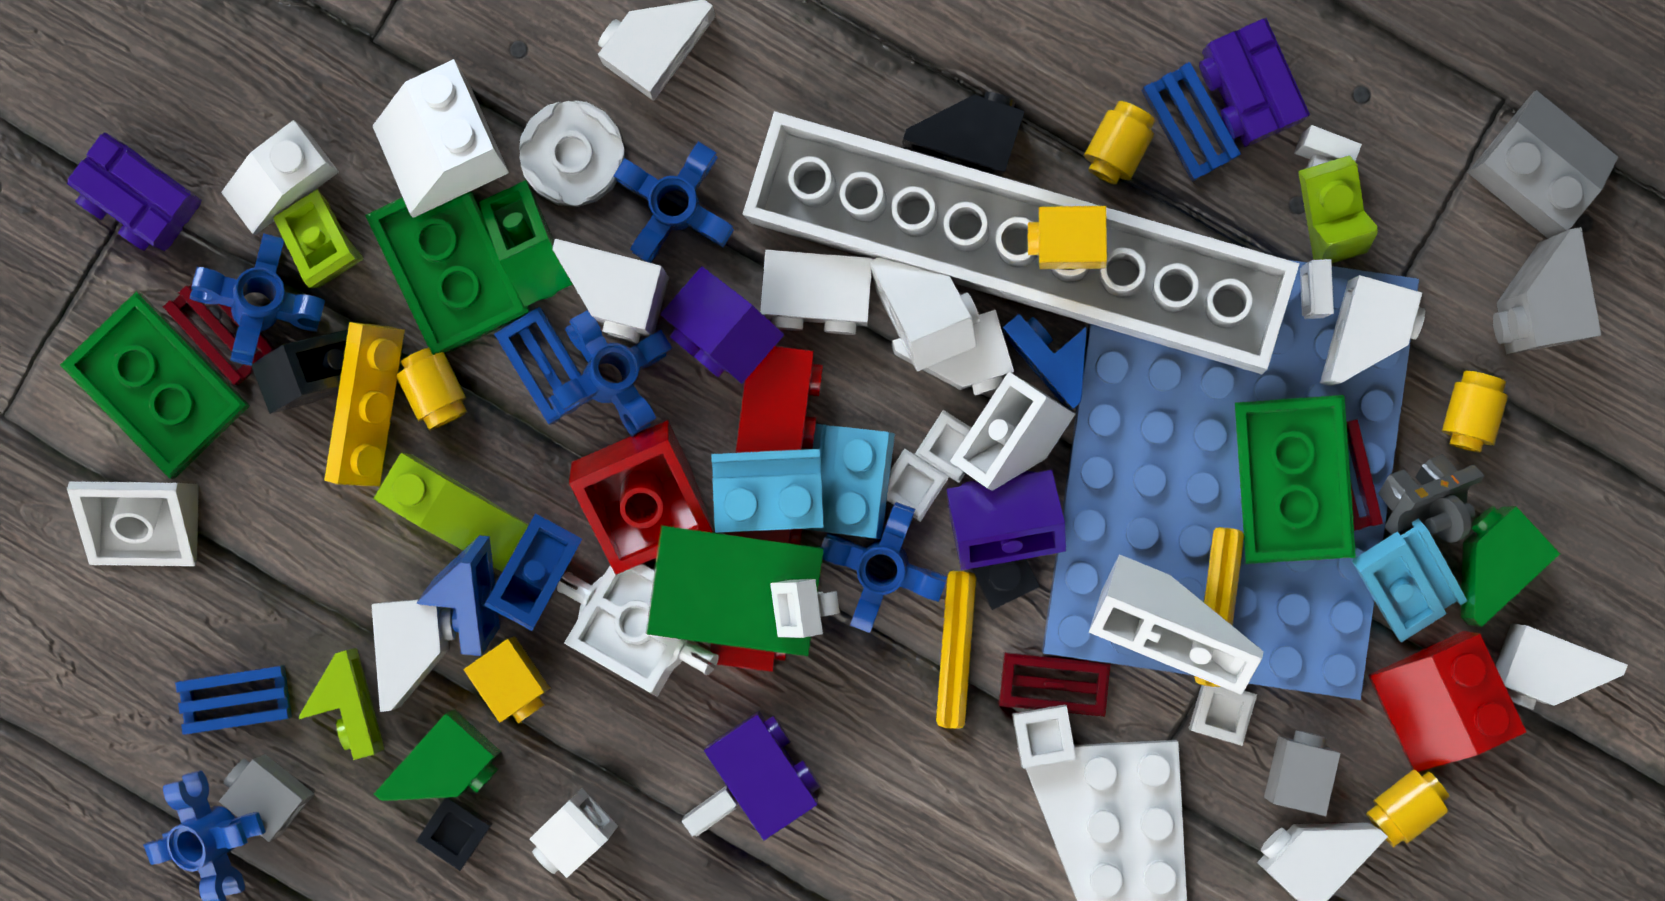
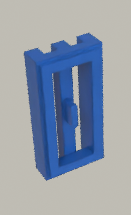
(1208, 111)
(522, 327)
(189, 706)

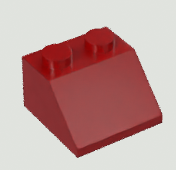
(634, 491)
(1447, 702)

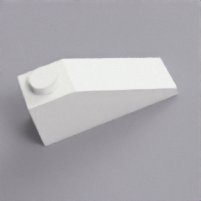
(1172, 625)

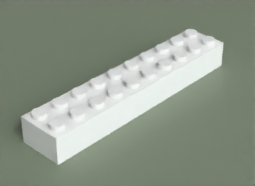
(975, 229)

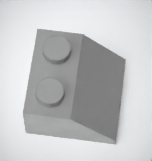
(1544, 166)
(1549, 298)

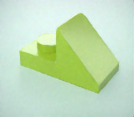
(1336, 210)
(316, 240)
(346, 688)

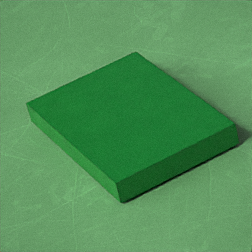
(447, 271)
(154, 385)
(1295, 479)
(720, 588)

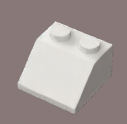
(437, 139)
(616, 289)

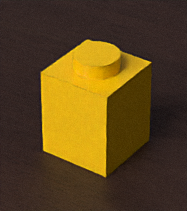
(1069, 237)
(508, 681)

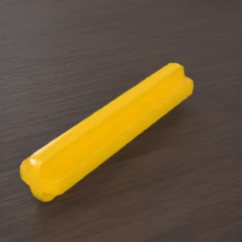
(1223, 576)
(956, 649)

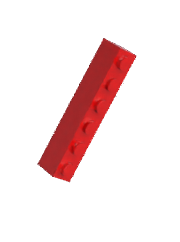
(774, 420)

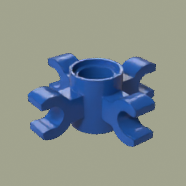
(660, 225)
(215, 288)
(632, 407)
(917, 579)
(204, 837)

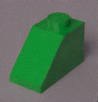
(524, 243)
(1500, 561)
(443, 763)

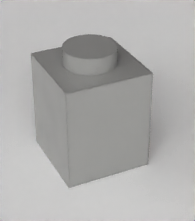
(1302, 773)
(265, 789)

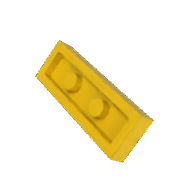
(364, 404)

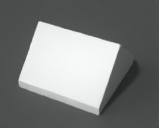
(137, 522)

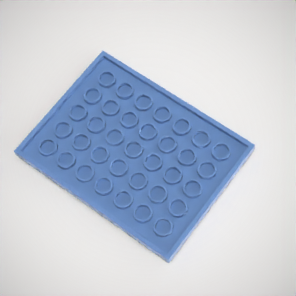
(1161, 472)

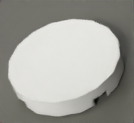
(571, 153)

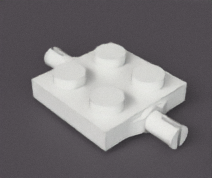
(614, 629)

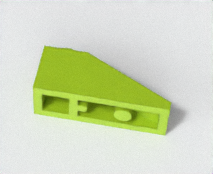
(449, 508)

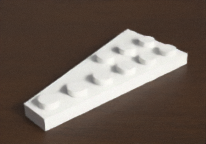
(1117, 820)

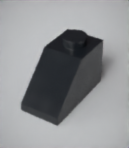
(970, 133)
(301, 371)

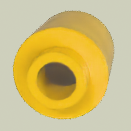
(1120, 142)
(431, 388)
(1475, 411)
(1409, 807)

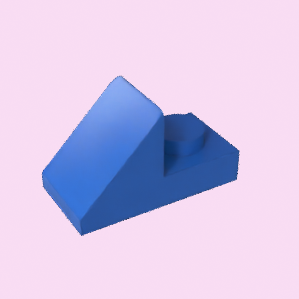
(1058, 371)
(533, 572)
(466, 587)

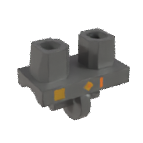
(1437, 502)

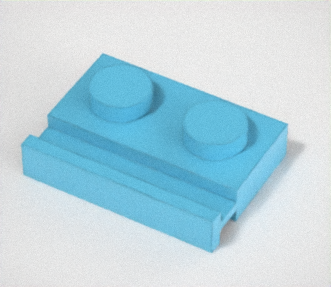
(854, 479)
(767, 490)
(1409, 580)

